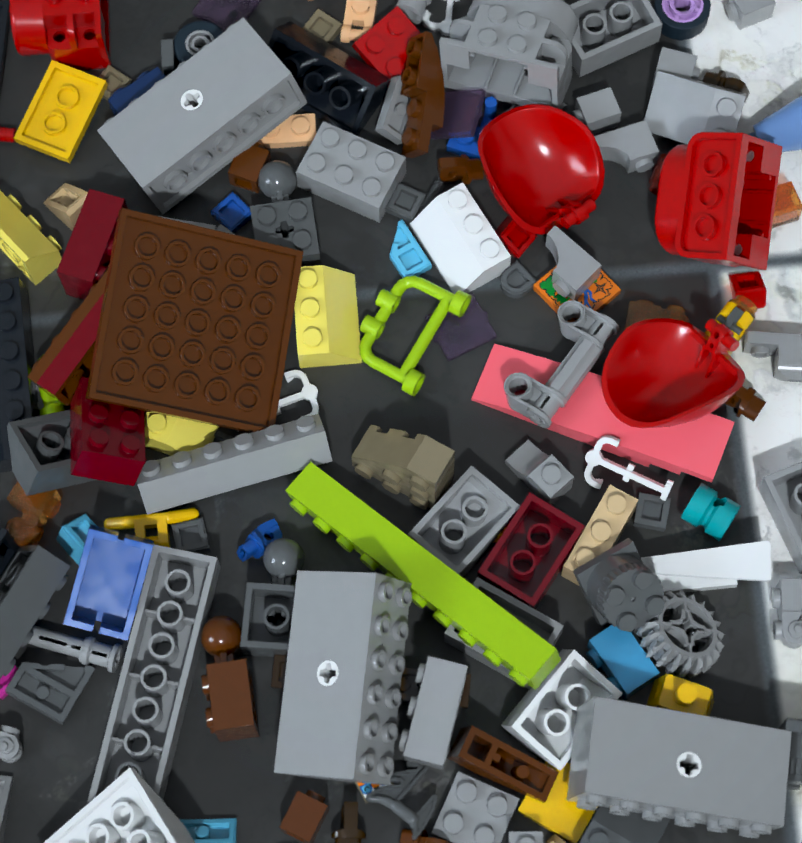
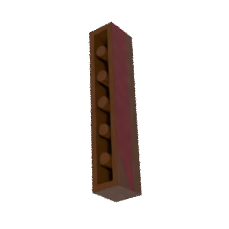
(71, 349)

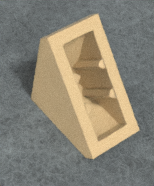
(66, 203)

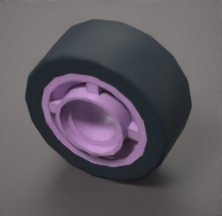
(682, 24)

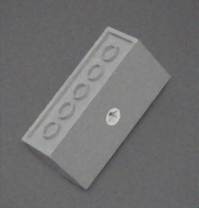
(203, 115)
(343, 677)
(679, 767)

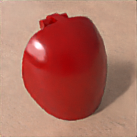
(542, 167)
(670, 372)

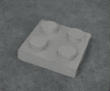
(474, 812)

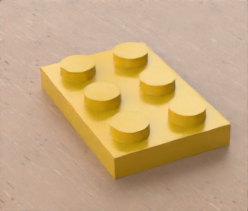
(61, 111)

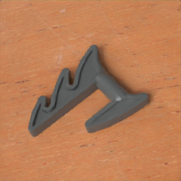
(392, 797)

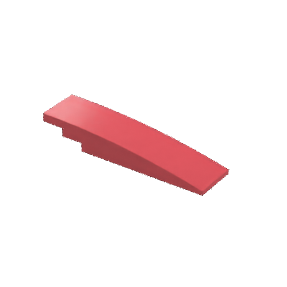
(686, 447)

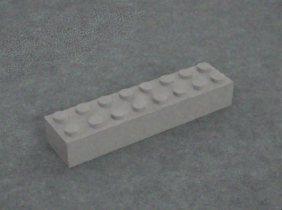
(158, 669)

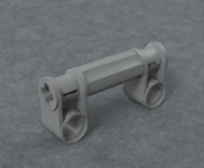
(590, 336)

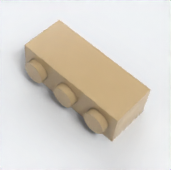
(602, 530)

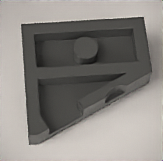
(49, 688)

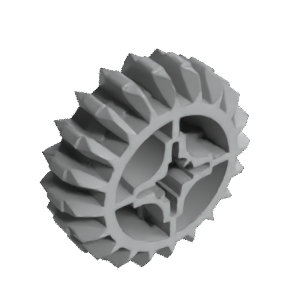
(687, 627)

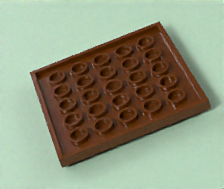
(194, 323)

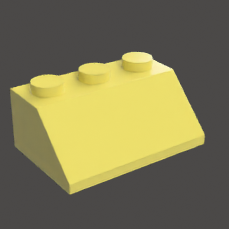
(25, 243)
(326, 317)
(176, 434)

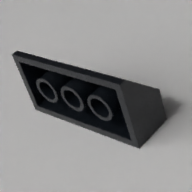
(332, 82)

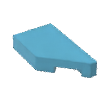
(407, 254)

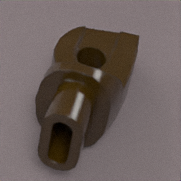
(727, 82)
(349, 825)

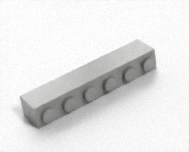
(233, 463)

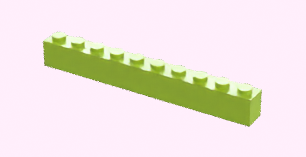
(432, 582)

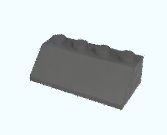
(24, 598)

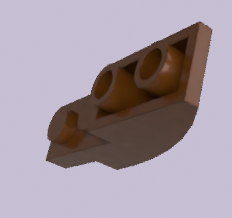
(425, 86)

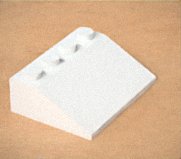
(124, 814)

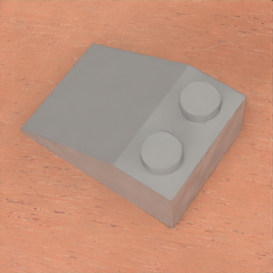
(687, 106)
(465, 521)

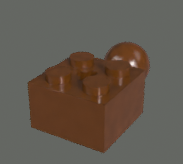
(228, 682)

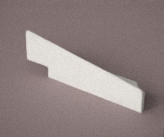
(712, 567)

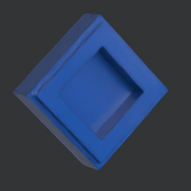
(231, 213)

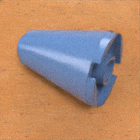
(782, 127)

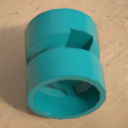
(710, 511)

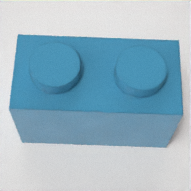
(622, 660)

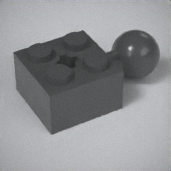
(283, 215)
(268, 601)

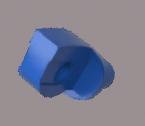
(256, 541)

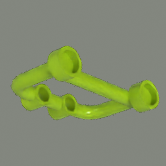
(388, 302)

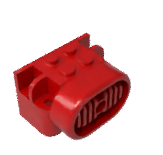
(66, 29)
(719, 199)

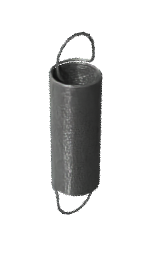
(435, 190)

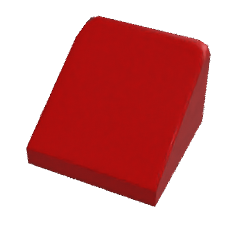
(514, 237)
(750, 286)

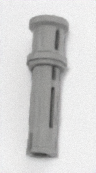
(87, 652)

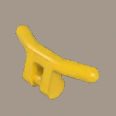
(153, 520)

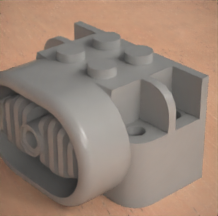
(512, 50)

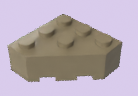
(406, 465)

